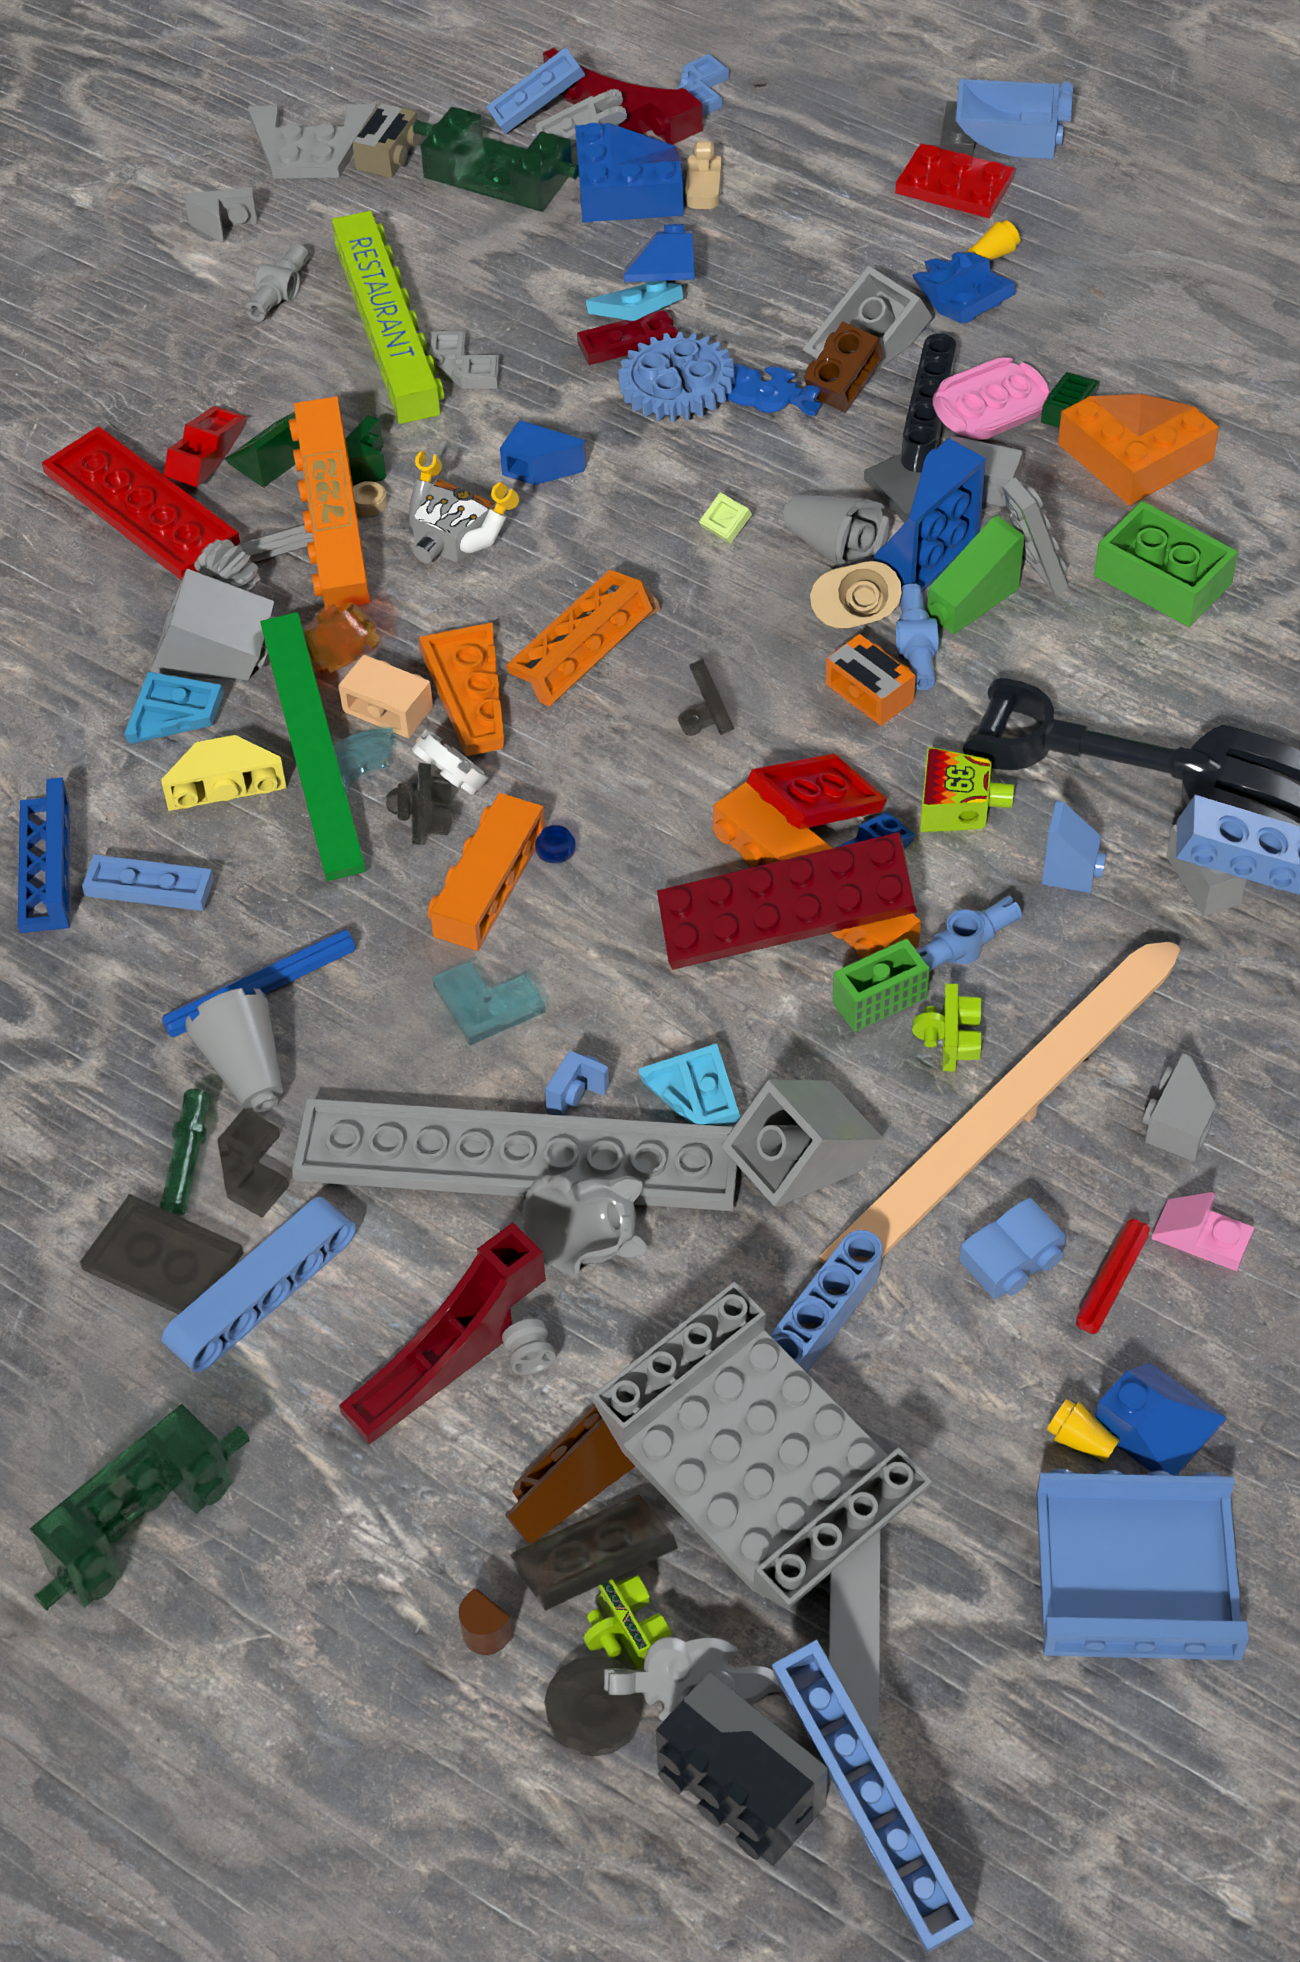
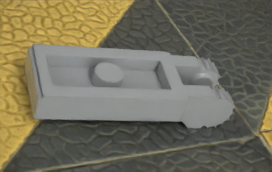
(585, 112)

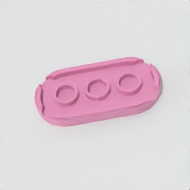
(990, 398)

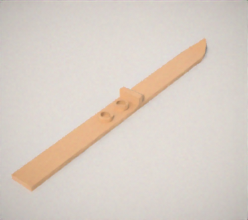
(1014, 1097)

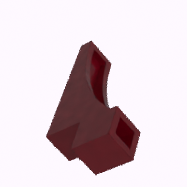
(667, 112)
(454, 1338)

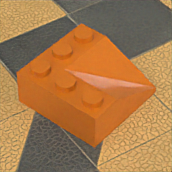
(1137, 441)

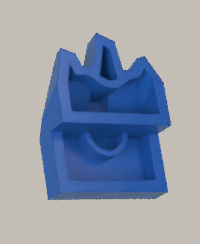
(963, 286)

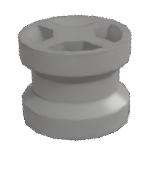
(528, 1347)

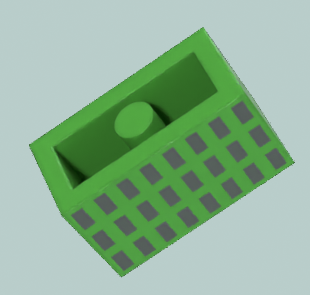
(880, 985)

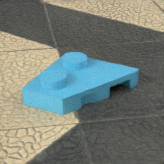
(635, 301)
(694, 1087)

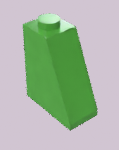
(978, 577)

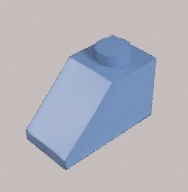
(1072, 851)

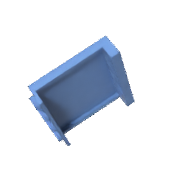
(1138, 1566)

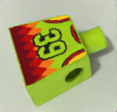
(959, 792)

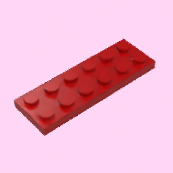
(137, 500)

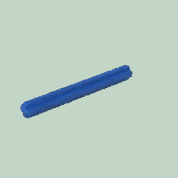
(270, 976)

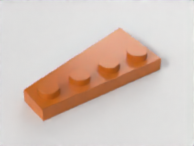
(468, 685)

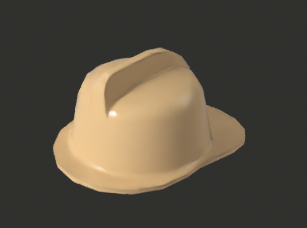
(855, 595)

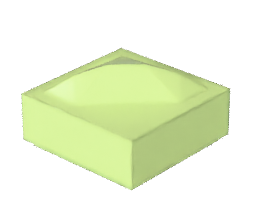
(725, 518)

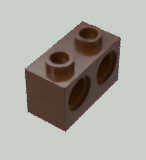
(850, 369)

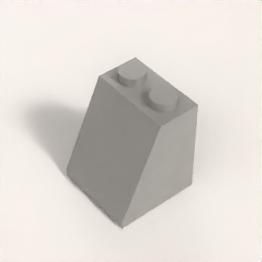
(212, 630)
(800, 1139)

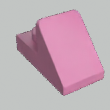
(1195, 1229)

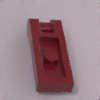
(618, 338)

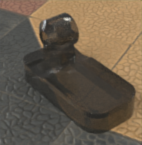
(710, 712)

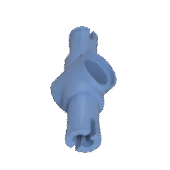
(917, 636)
(967, 932)

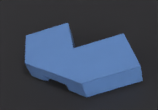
(698, 79)

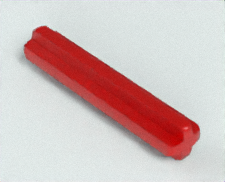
(1112, 1276)

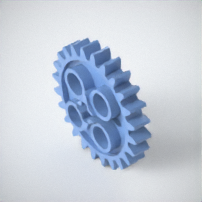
(657, 388)

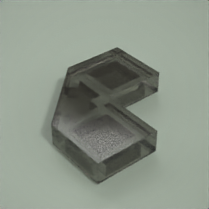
(245, 1178)

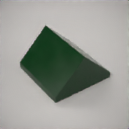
(267, 453)

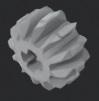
(228, 564)

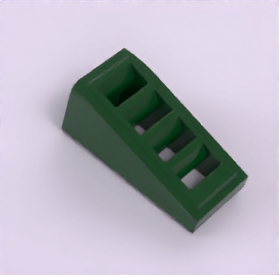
(1067, 392)

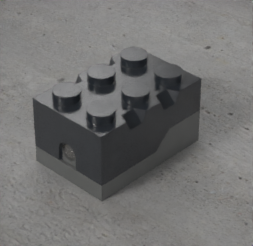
(740, 1769)

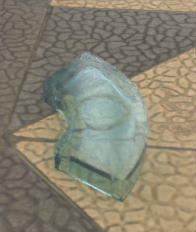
(363, 753)

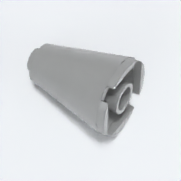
(838, 527)
(240, 1046)

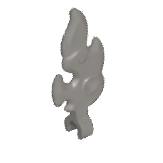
(678, 1666)

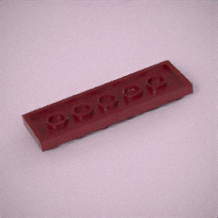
(786, 901)

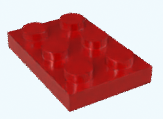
(955, 180)
(816, 791)

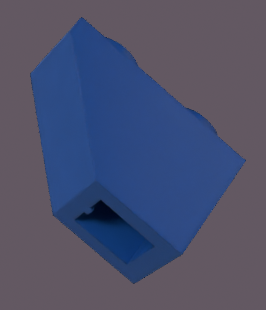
(541, 454)

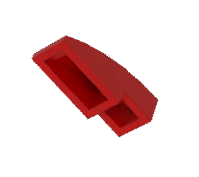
(203, 445)

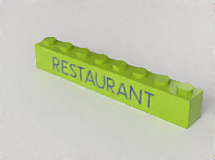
(386, 317)

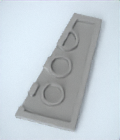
(1039, 544)

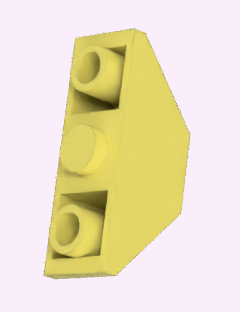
(221, 772)

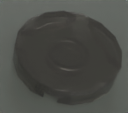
(585, 1714)

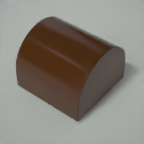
(484, 1624)

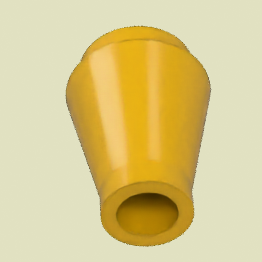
(997, 241)
(1082, 1431)

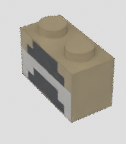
(385, 140)

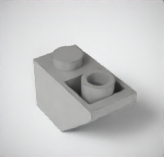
(1183, 1112)

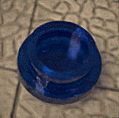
(555, 844)

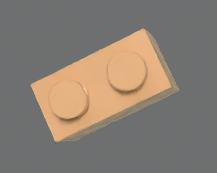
(386, 696)

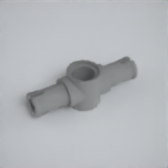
(277, 282)

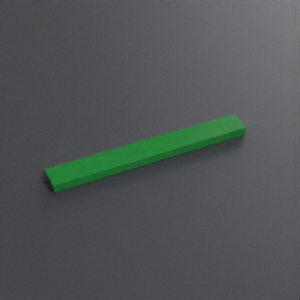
(312, 747)

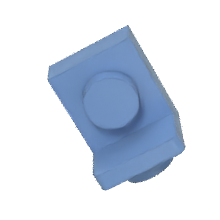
(571, 1080)

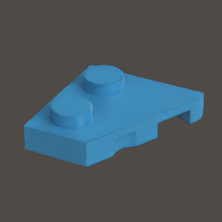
(172, 706)

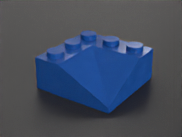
(626, 174)
(941, 518)

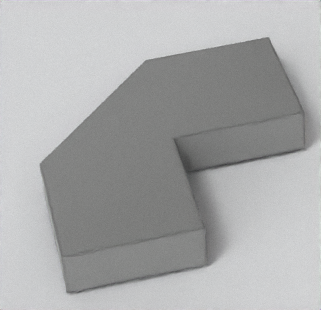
(464, 370)

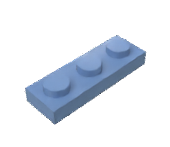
(535, 90)
(148, 882)

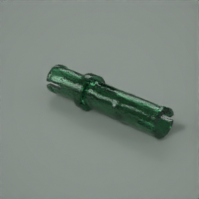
(188, 1136)

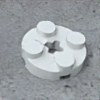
(454, 765)

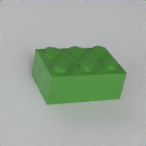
(1165, 563)

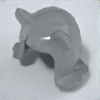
(582, 1220)

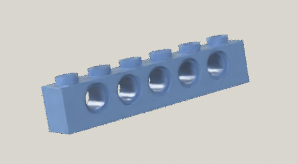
(1240, 843)
(872, 1797)

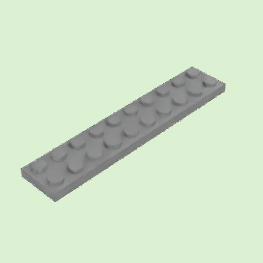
(509, 1151)

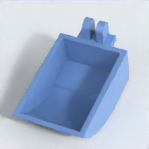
(1014, 116)

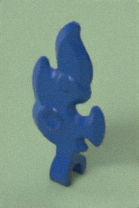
(773, 394)

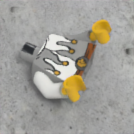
(453, 520)

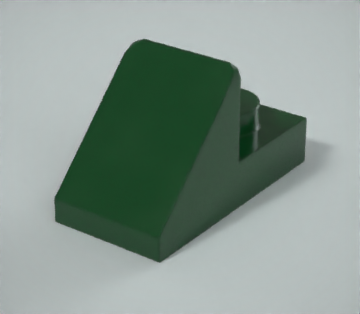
(365, 453)

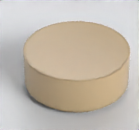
(369, 498)

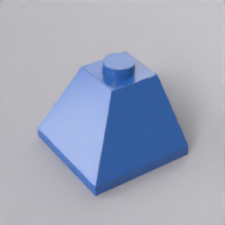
(664, 257)
(1157, 1419)

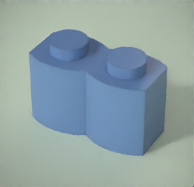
(1013, 1249)

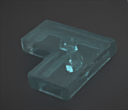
(484, 1011)

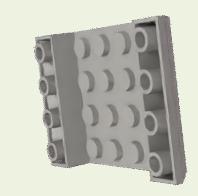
(754, 1450)

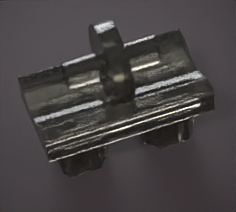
(418, 803)

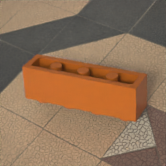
(486, 872)

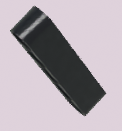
(922, 423)

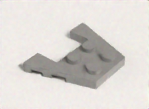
(308, 150)

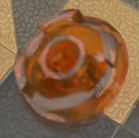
(339, 636)

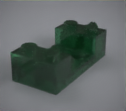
(463, 158)
(171, 1456)

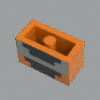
(870, 679)

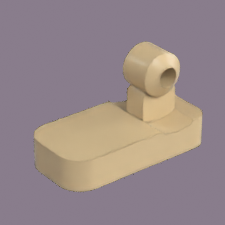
(703, 177)

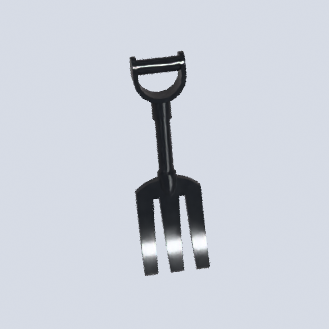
(1214, 767)

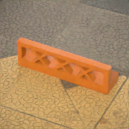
(587, 637)

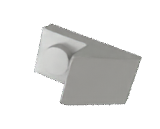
(220, 208)

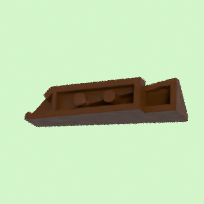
(567, 1476)

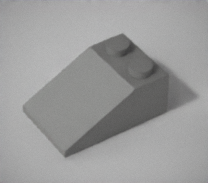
(878, 308)

